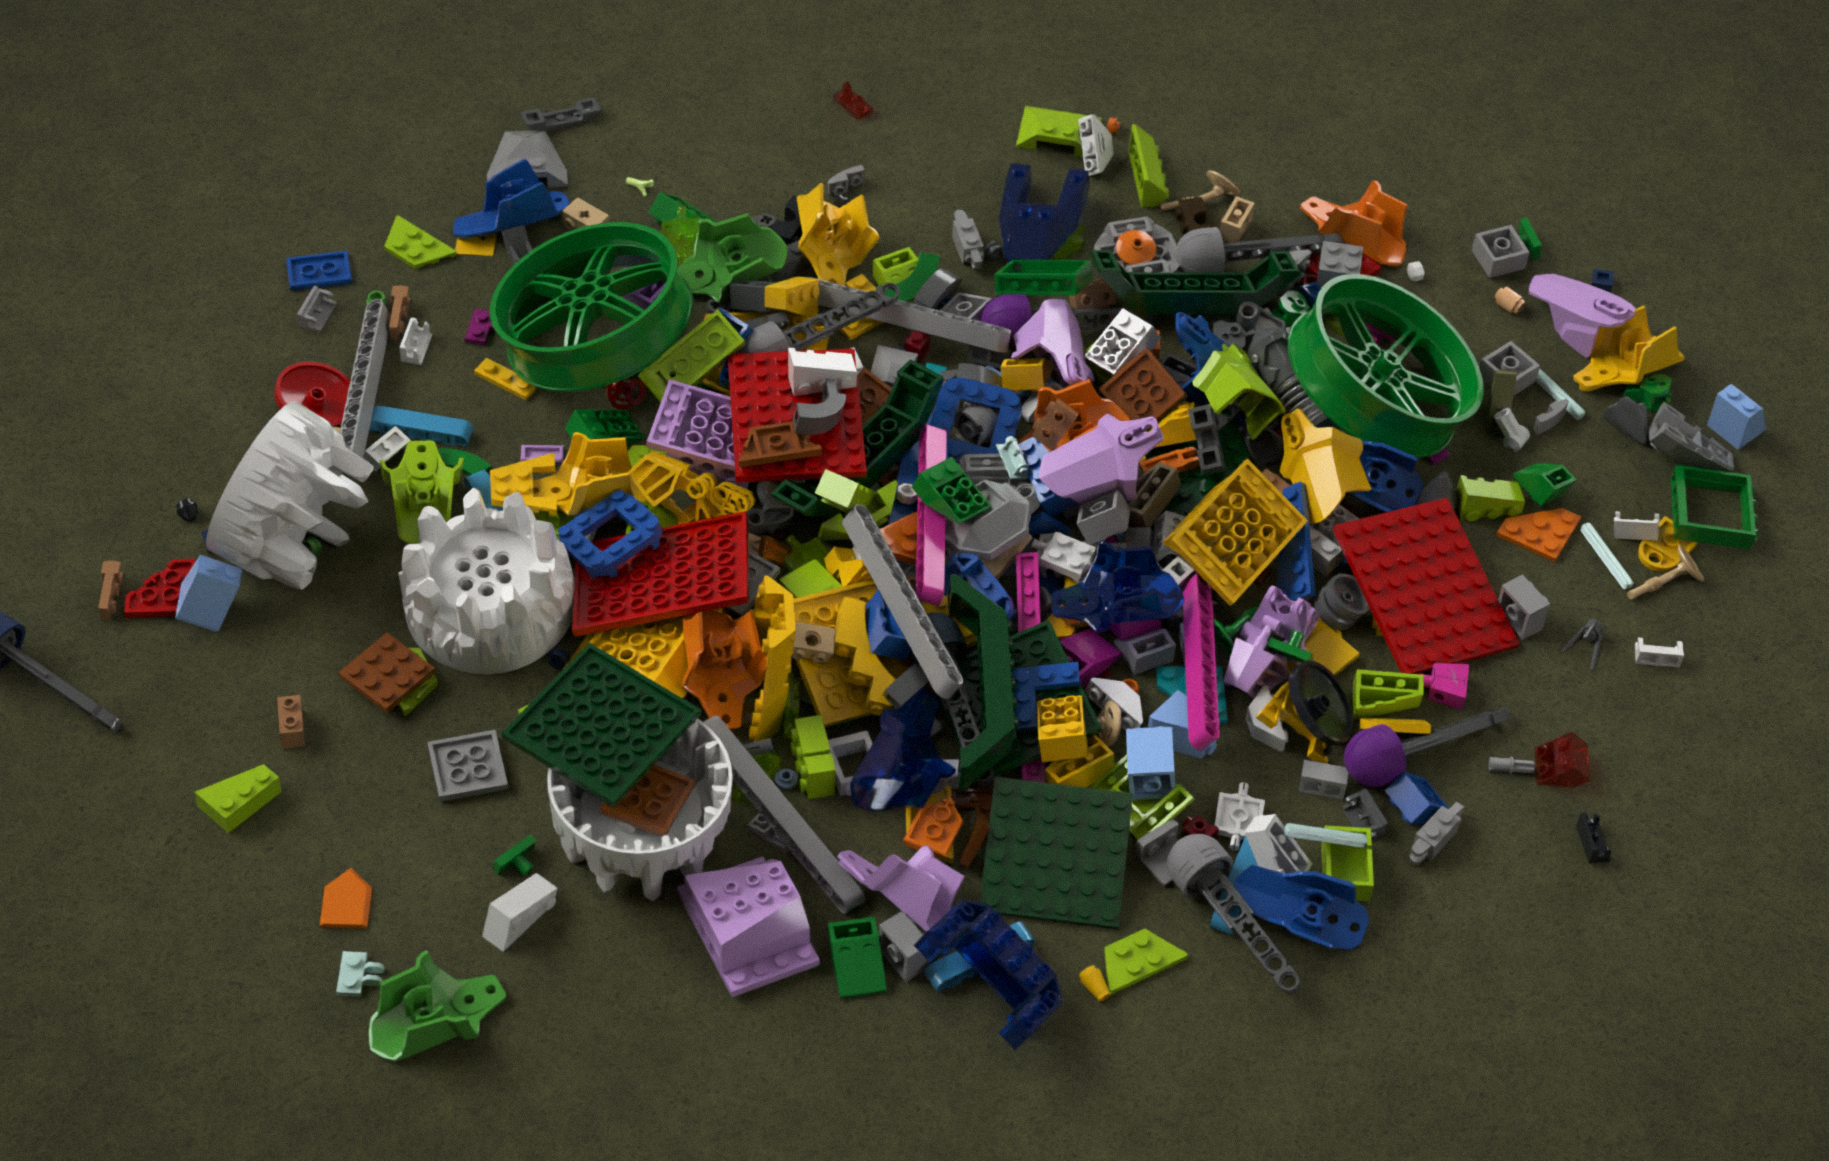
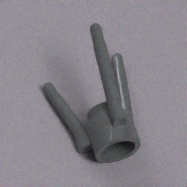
(1590, 633)

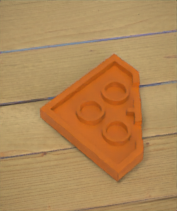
(1540, 532)
(902, 538)

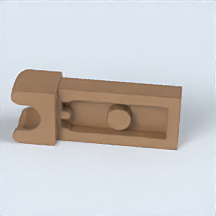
(400, 305)
(111, 581)

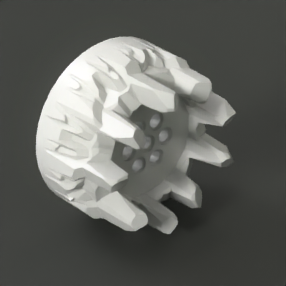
(281, 495)
(479, 630)
(622, 848)

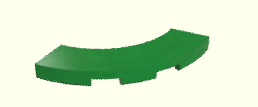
(924, 269)
(470, 464)

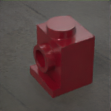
(918, 343)
(1199, 826)

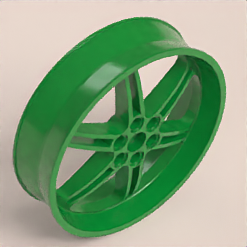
(578, 279)
(1368, 387)

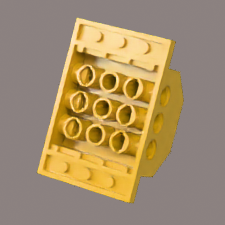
(1236, 531)

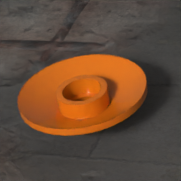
(1133, 254)

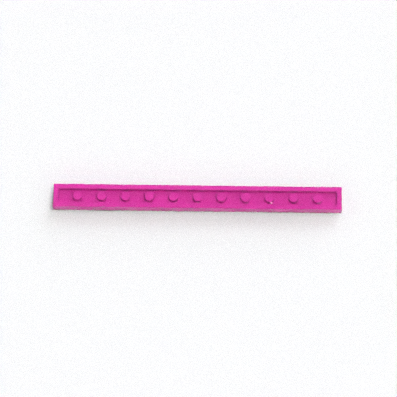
(1028, 616)

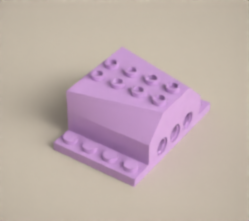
(697, 430)
(750, 923)

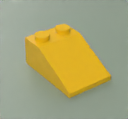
(1176, 425)

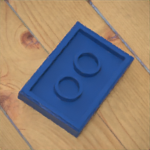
(319, 270)

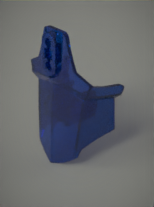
(1120, 589)
(902, 761)

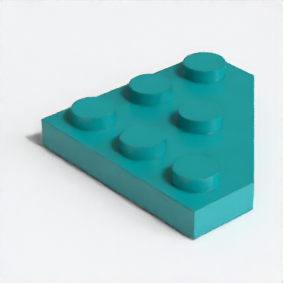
(1173, 678)

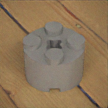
(973, 421)

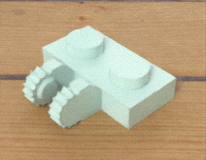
(352, 974)

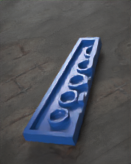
(1295, 560)

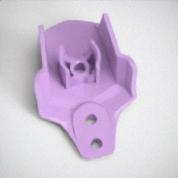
(1057, 332)
(1101, 460)
(919, 887)

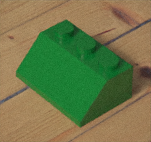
(666, 209)

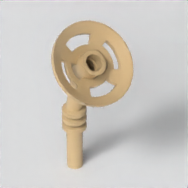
(1221, 186)
(1686, 566)
(1109, 724)

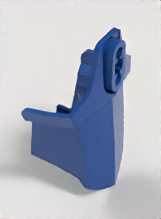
(1200, 344)

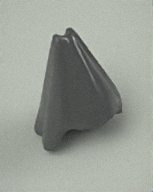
(1629, 418)
(1264, 448)
(1437, 489)

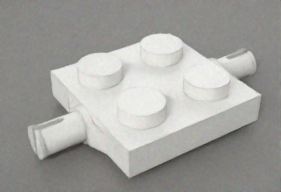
(1065, 555)
(1236, 813)

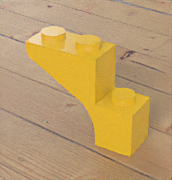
(845, 568)

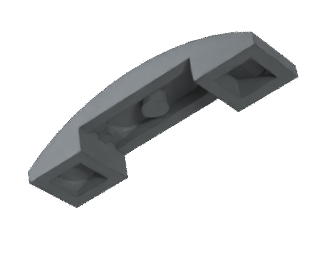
(582, 112)

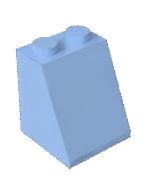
(1736, 417)
(208, 593)
(1174, 714)
(1150, 762)

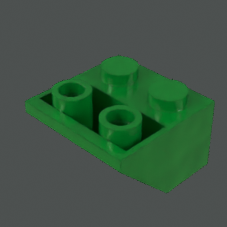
(1545, 481)

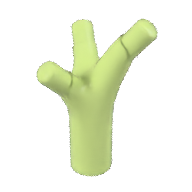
(639, 184)

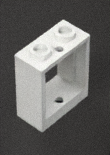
(844, 746)

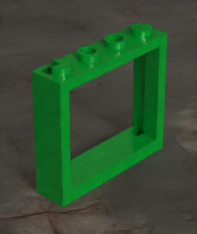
(1043, 277)
(1713, 480)

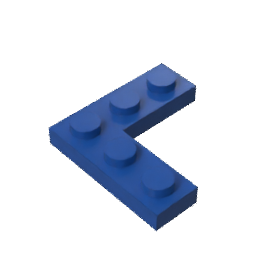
(1039, 678)

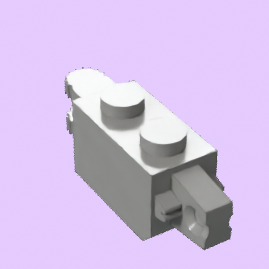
(967, 240)
(1436, 833)

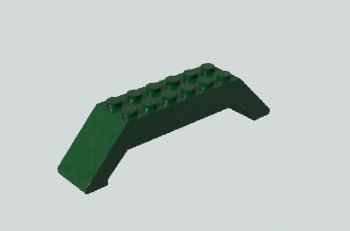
(1196, 292)
(885, 436)
(996, 683)

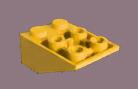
(1026, 373)
(1061, 728)

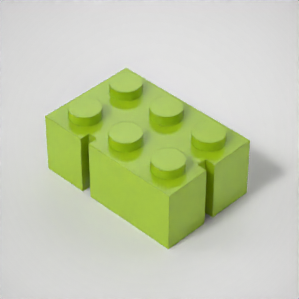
(814, 766)
(1350, 862)

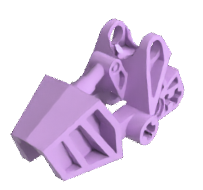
(1252, 666)

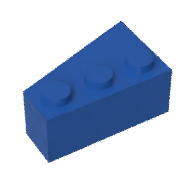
(883, 630)

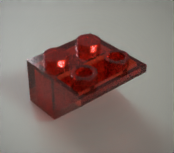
(1562, 762)

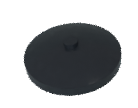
(1321, 703)

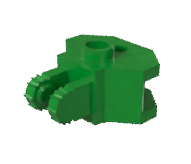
(1291, 310)
(1651, 391)

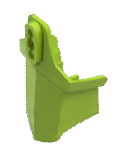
(1230, 375)
(420, 488)

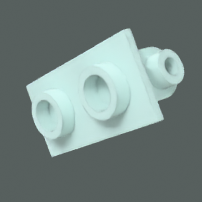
(1012, 459)

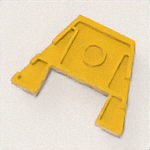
(519, 478)
(1282, 708)

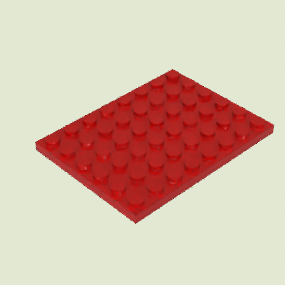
(764, 397)
(691, 572)
(1425, 586)

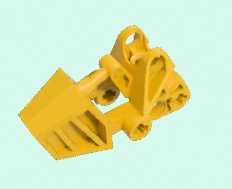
(662, 475)

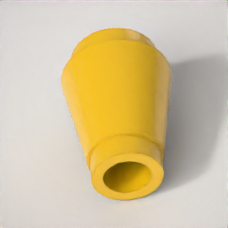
(1094, 982)

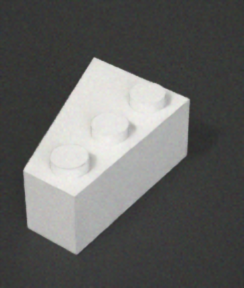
(1273, 848)
(518, 910)

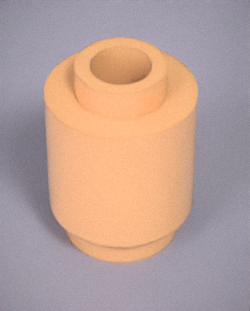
(1509, 300)

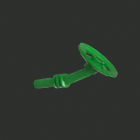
(1224, 635)

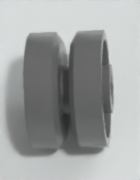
(1341, 602)

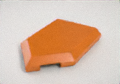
(935, 827)
(346, 902)

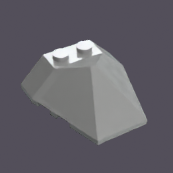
(534, 147)
(1686, 443)

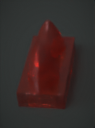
(852, 102)

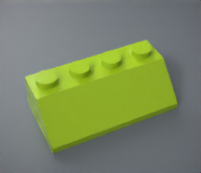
(1147, 169)

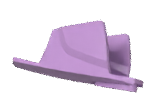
(1580, 309)

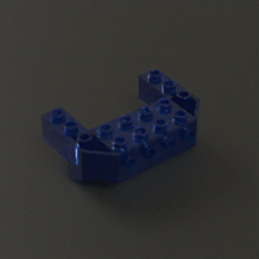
(1001, 960)

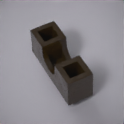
(1191, 213)

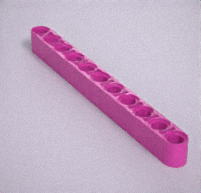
(930, 524)
(1200, 663)

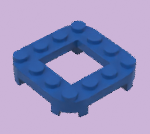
(978, 393)
(623, 506)
(972, 568)

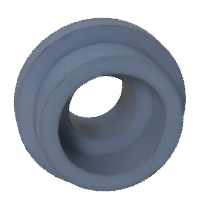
(786, 783)

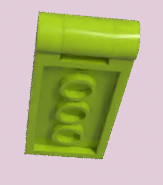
(694, 355)

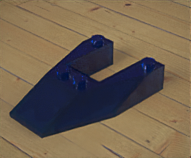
(1037, 229)

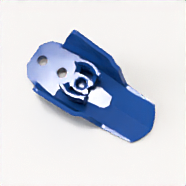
(512, 200)
(1384, 464)
(1303, 904)

